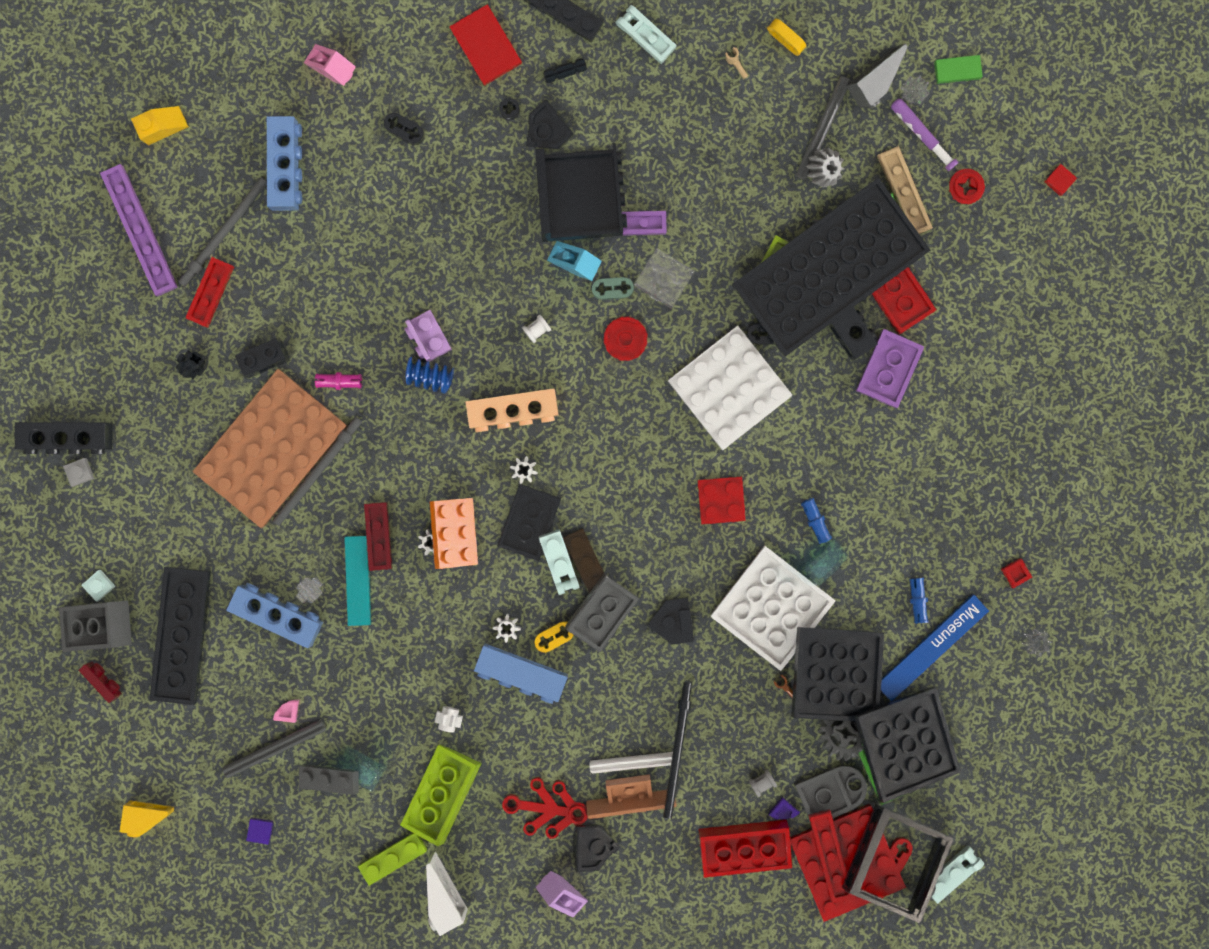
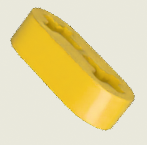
(786, 37)
(557, 641)

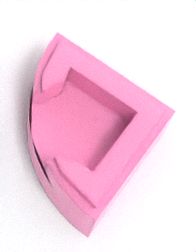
(287, 712)

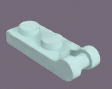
(646, 34)
(558, 561)
(955, 873)

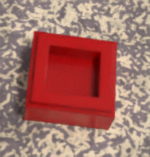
(1060, 180)
(1016, 573)

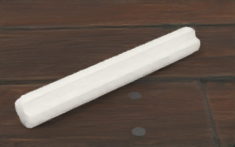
(630, 762)

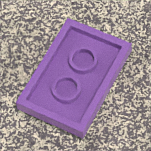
(889, 368)

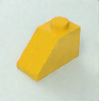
(159, 124)
(142, 816)

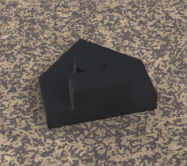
(547, 128)
(673, 621)
(591, 847)

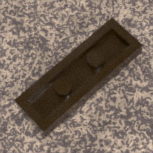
(584, 558)

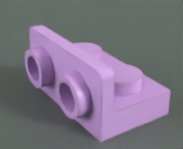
(428, 336)

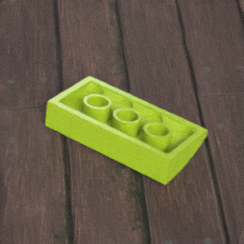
(440, 795)

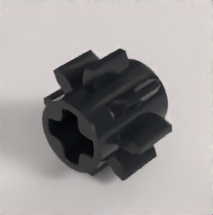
(190, 364)

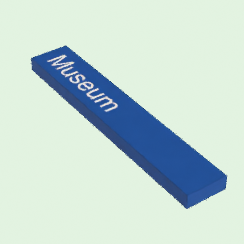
(932, 647)

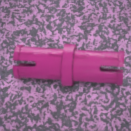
(338, 381)

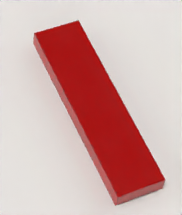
(829, 854)

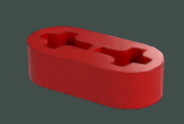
(903, 856)

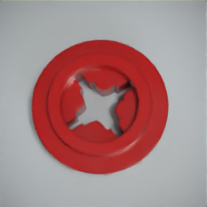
(975, 181)

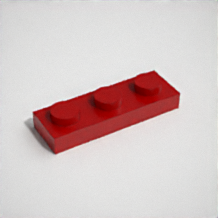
(209, 292)

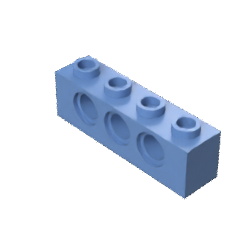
(277, 130)
(242, 606)

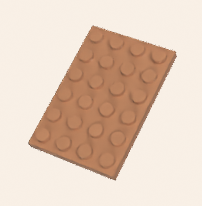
(270, 448)

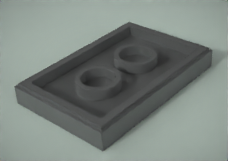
(601, 612)

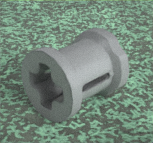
(762, 783)

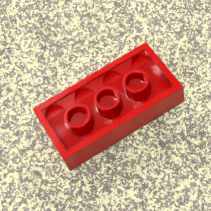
(745, 848)

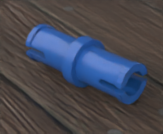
(816, 520)
(918, 600)

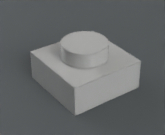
(78, 472)

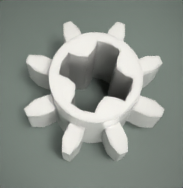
(522, 476)
(425, 539)
(506, 621)
(448, 719)

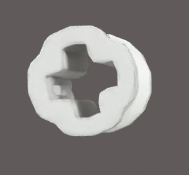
(536, 328)

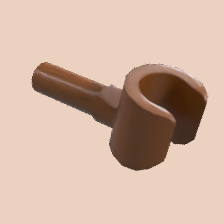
(785, 687)

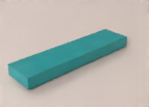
(357, 581)

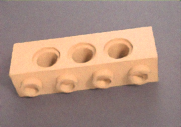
(477, 408)

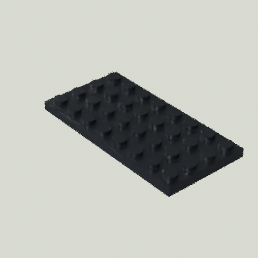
(831, 267)

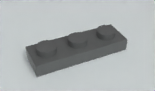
(329, 779)

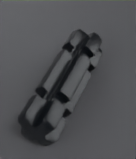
(565, 70)

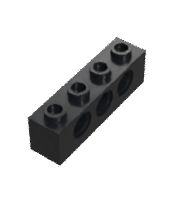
(28, 437)

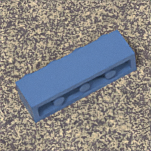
(521, 673)

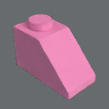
(330, 64)

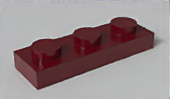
(378, 536)

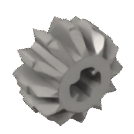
(825, 167)

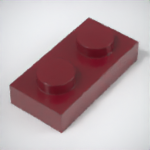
(95, 675)

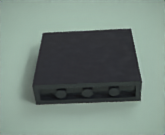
(580, 194)

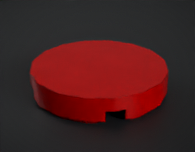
(626, 346)

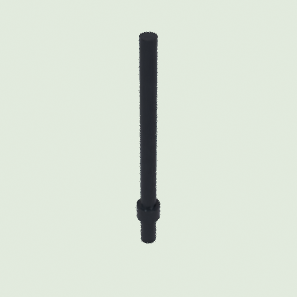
(683, 706)

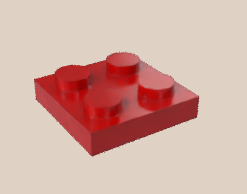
(721, 500)

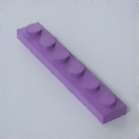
(139, 230)

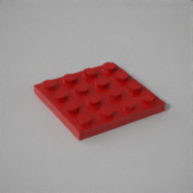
(881, 879)

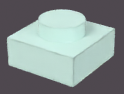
(98, 585)

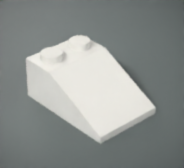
(445, 904)

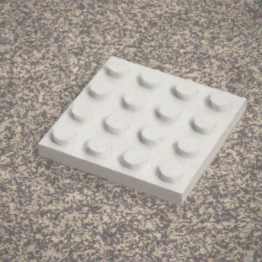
(730, 388)
(769, 607)

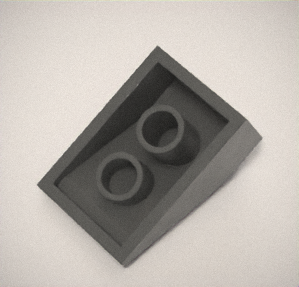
(95, 626)

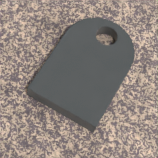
(832, 791)

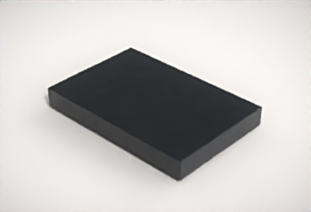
(528, 518)

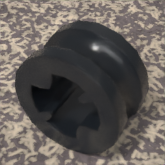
(504, 104)

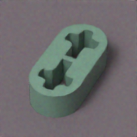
(612, 294)

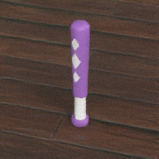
(914, 123)

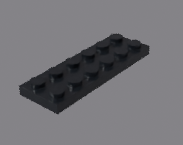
(180, 635)

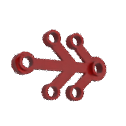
(548, 808)

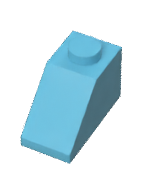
(574, 260)

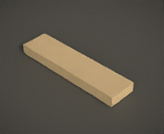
(904, 188)

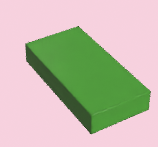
(958, 69)

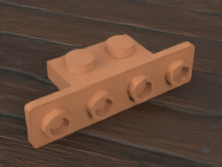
(627, 797)

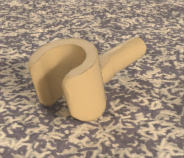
(735, 61)

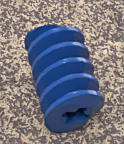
(428, 376)

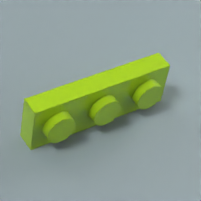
(392, 858)

